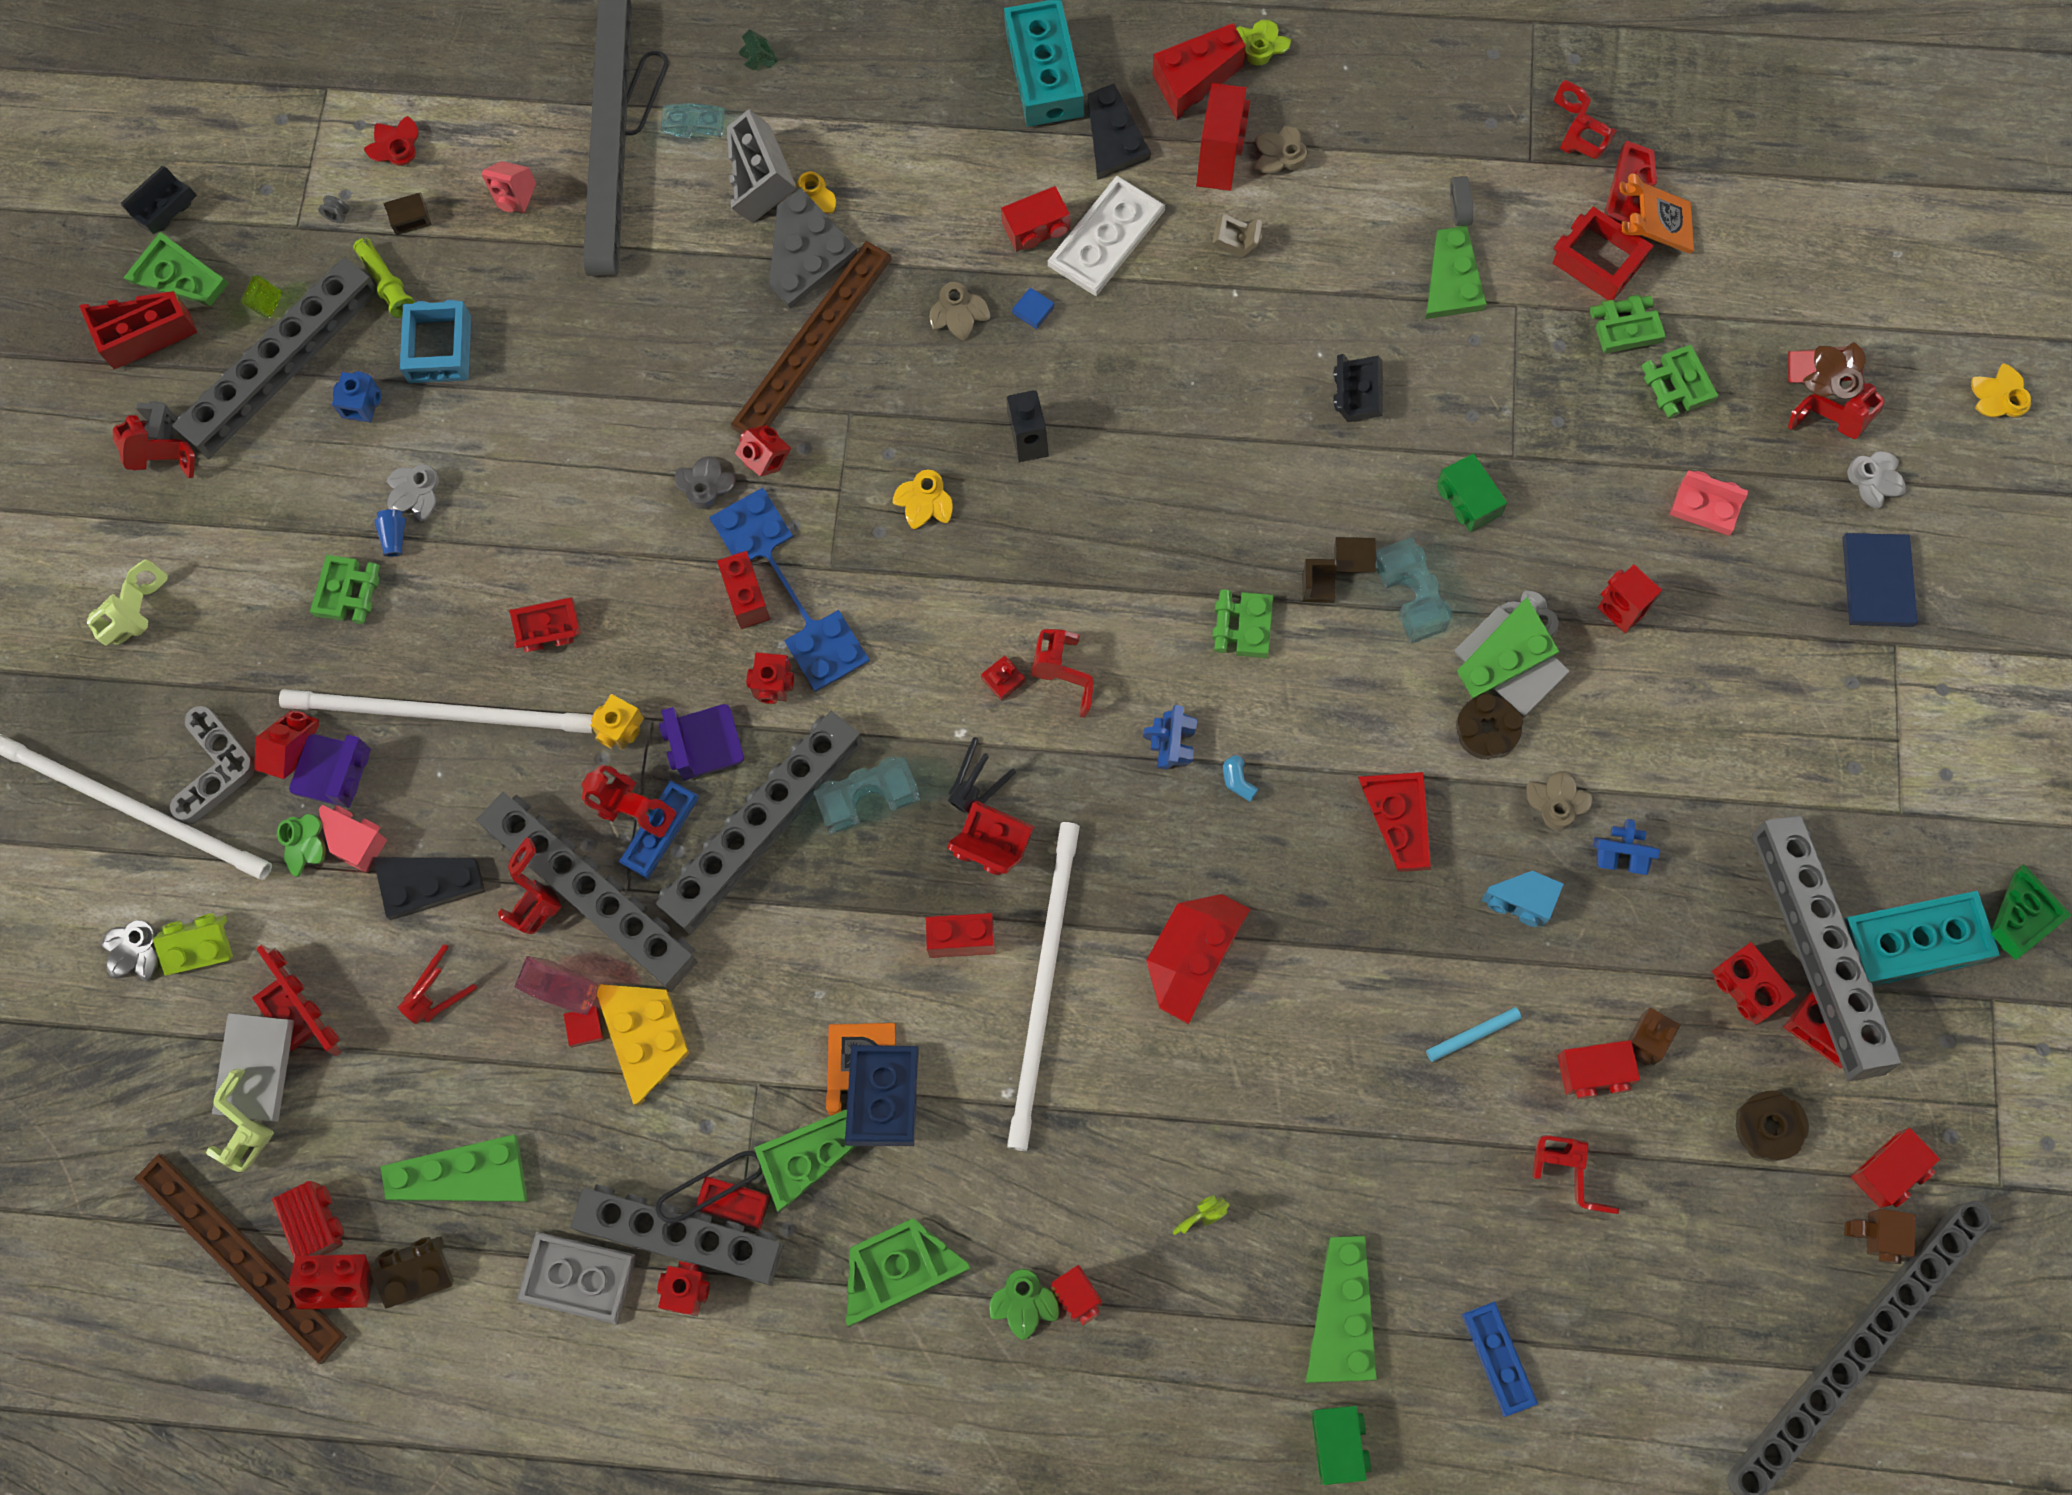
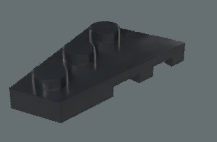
(1114, 133)
(424, 883)

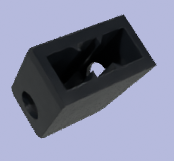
(1025, 420)

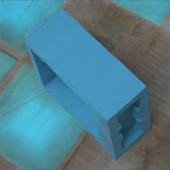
(439, 367)

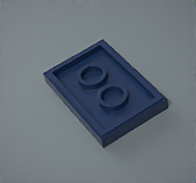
(1879, 579)
(882, 1096)

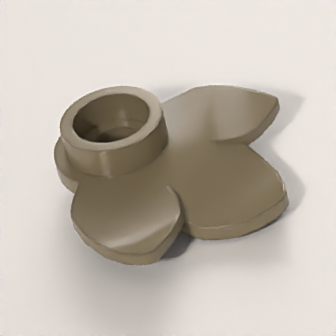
(1280, 151)
(958, 314)
(1560, 796)

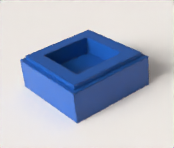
(1033, 308)

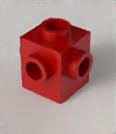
(762, 450)
(770, 678)
(670, 1289)

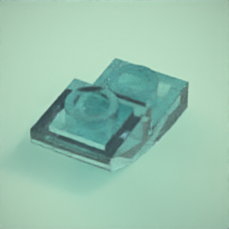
(689, 117)

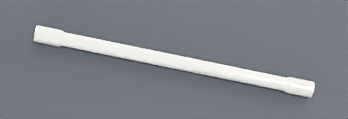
(308, 700)
(240, 859)
(1021, 1120)

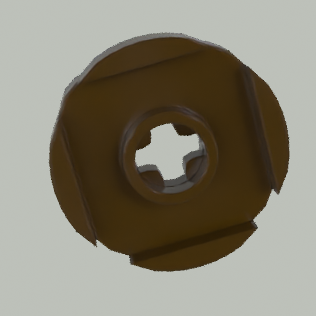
(1494, 709)
(1761, 1143)

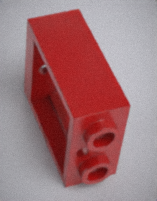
(1587, 272)

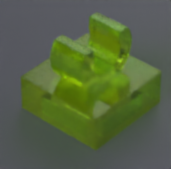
(261, 296)

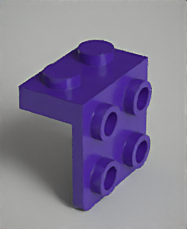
(701, 741)
(330, 769)

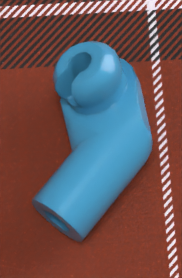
(1235, 780)

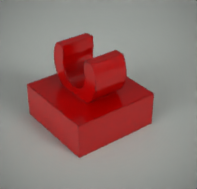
(1003, 678)

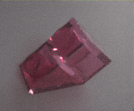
(556, 985)

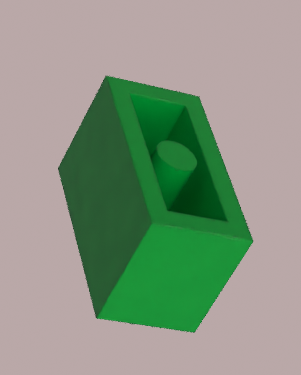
(1471, 493)
(1340, 1445)

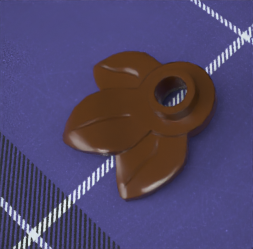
(1833, 367)

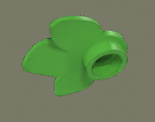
(301, 842)
(1026, 1308)

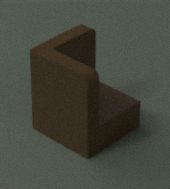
(1319, 580)

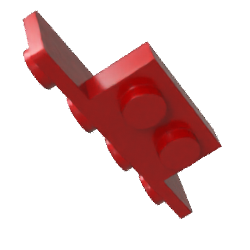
(285, 1001)

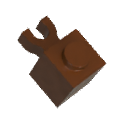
(1652, 1036)
(1887, 1234)

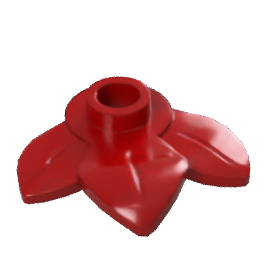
(392, 141)

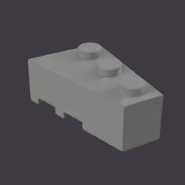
(758, 166)

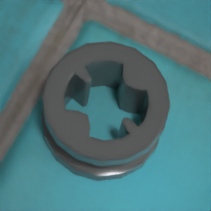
(333, 209)

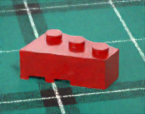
(1192, 66)
(1221, 135)
(137, 327)

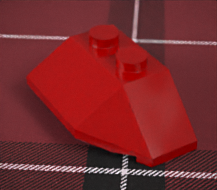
(1192, 952)

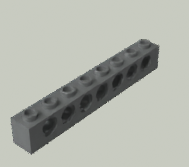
(275, 372)
(758, 839)
(1789, 862)
(668, 969)

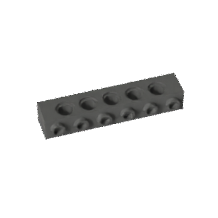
(592, 1219)

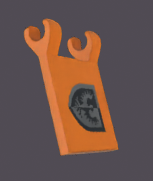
(1662, 216)
(839, 1052)

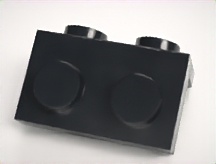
(158, 200)
(1359, 387)

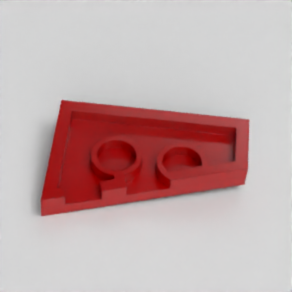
(1631, 160)
(1401, 815)

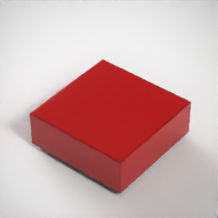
(583, 1028)

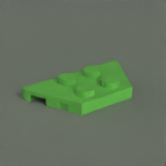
(896, 1269)

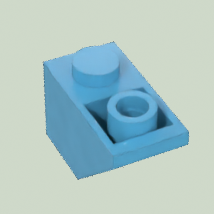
(1526, 896)

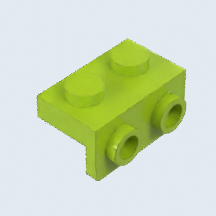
(192, 944)

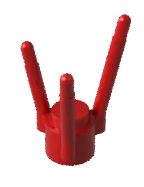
(417, 1003)

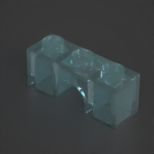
(1405, 565)
(840, 798)

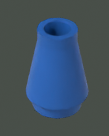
(390, 529)

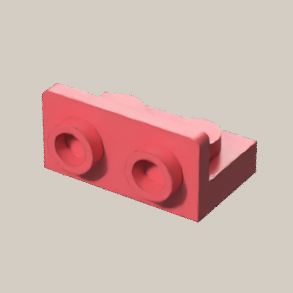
(1708, 502)

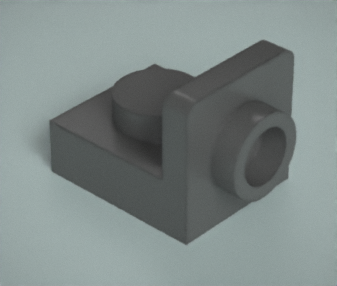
(158, 419)

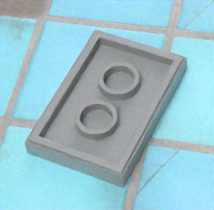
(1526, 689)
(261, 1050)
(576, 1278)

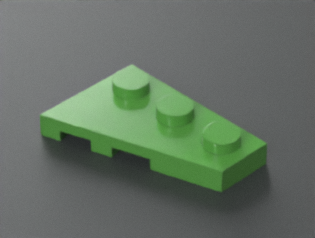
(1508, 652)

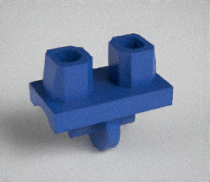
(1166, 737)
(1640, 855)

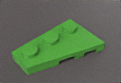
(171, 268)
(1454, 276)
(802, 1157)

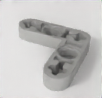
(222, 769)

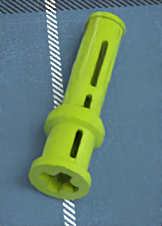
(388, 286)

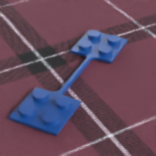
(825, 646)

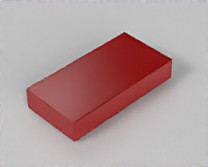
(740, 1206)

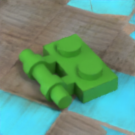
(1628, 331)
(1688, 378)
(336, 587)
(1253, 627)

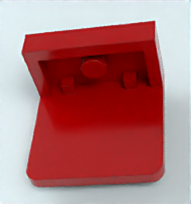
(992, 839)

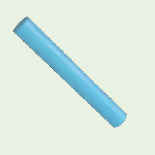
(1473, 1034)

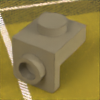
(1236, 235)

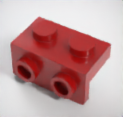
(545, 623)

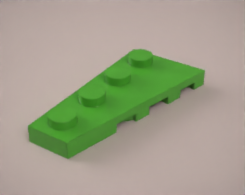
(468, 1173)
(1343, 1327)

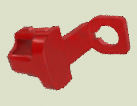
(1573, 140)
(1852, 417)
(136, 448)
(1048, 664)
(619, 798)
(547, 904)
(1575, 1156)

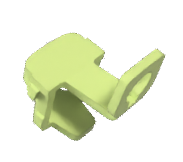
(126, 609)
(247, 1134)

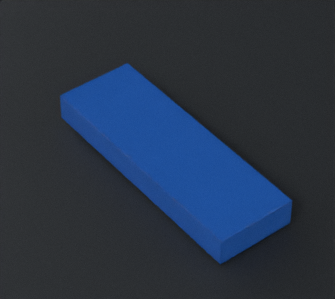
(647, 849)
(1499, 1359)

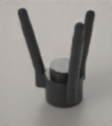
(965, 793)

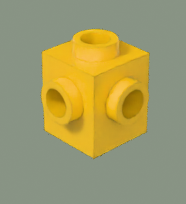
(616, 723)

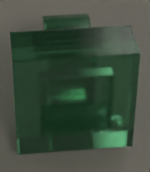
(758, 49)

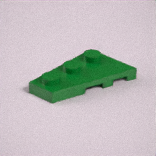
(2026, 914)

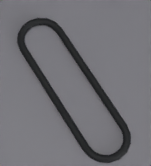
(655, 91)
(713, 1199)

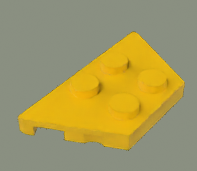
(643, 1035)

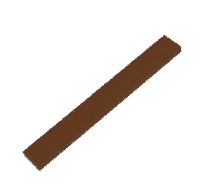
(813, 338)
(238, 1257)

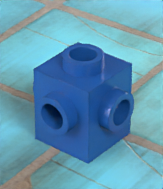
(356, 396)

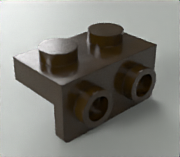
(411, 1272)

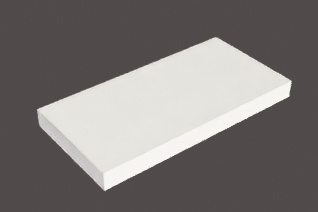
(1106, 235)

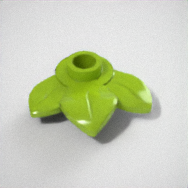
(1263, 42)
(1209, 1212)

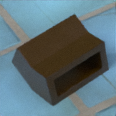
(407, 213)
(1355, 555)

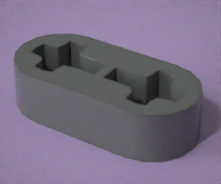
(1461, 201)

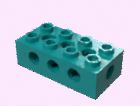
(1045, 79)
(1927, 922)

